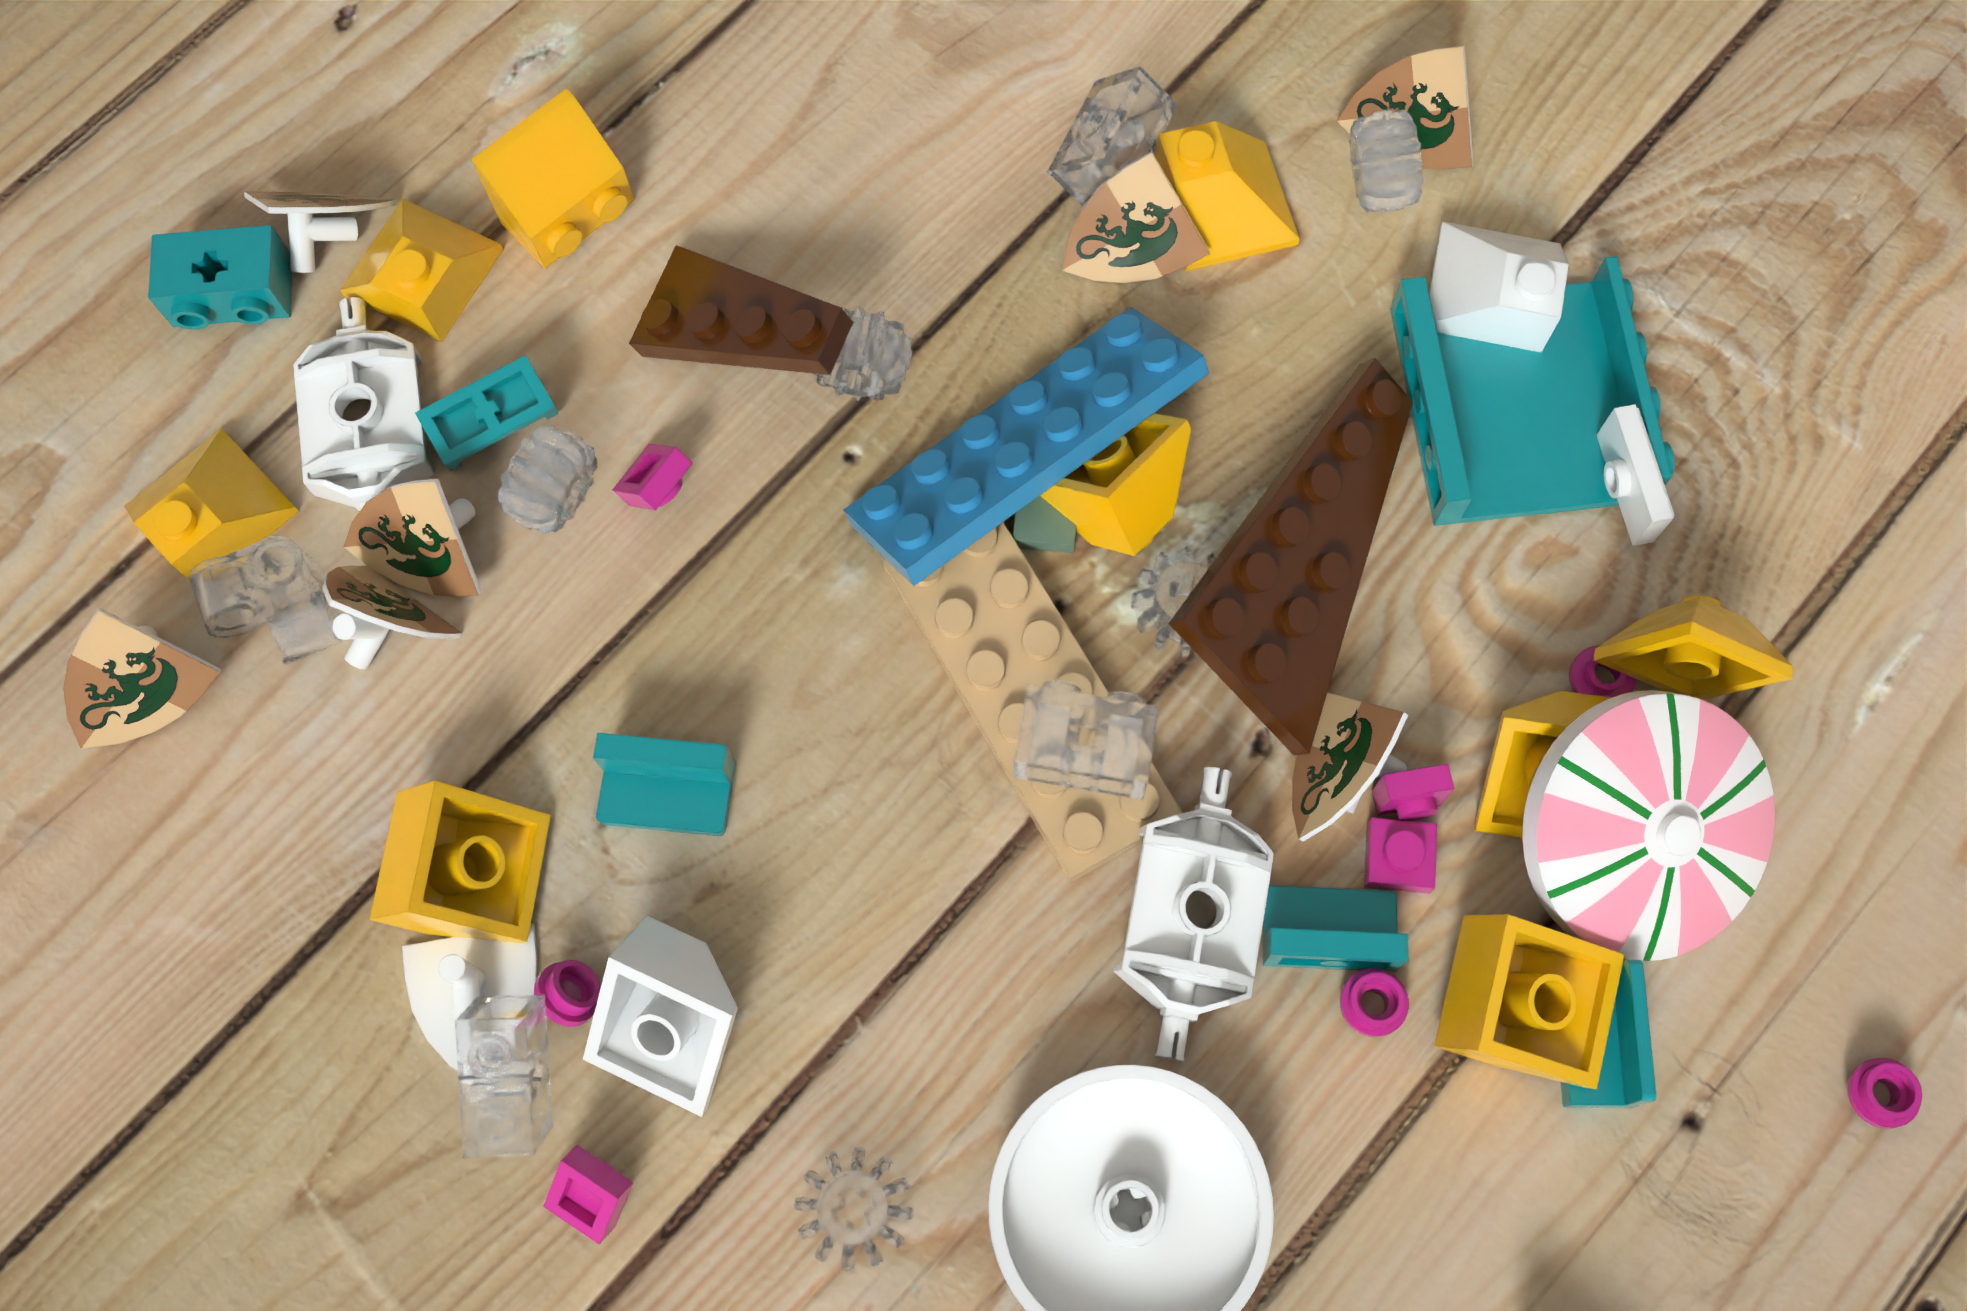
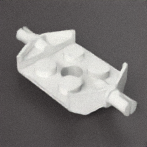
(385, 447)
(1164, 953)

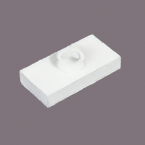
(1634, 475)

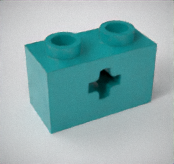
(220, 276)

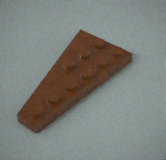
(1288, 577)

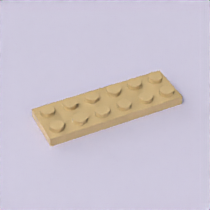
(993, 638)

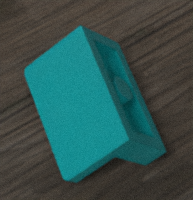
(664, 784)
(1332, 929)
(1627, 1064)

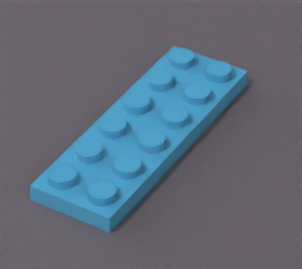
(1024, 444)

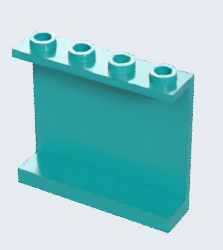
(1519, 426)

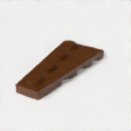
(737, 319)

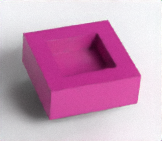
(653, 477)
(1413, 792)
(1400, 855)
(588, 1194)

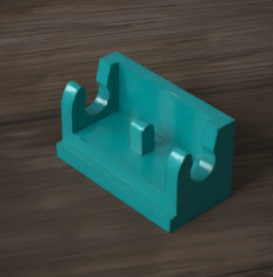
(486, 412)

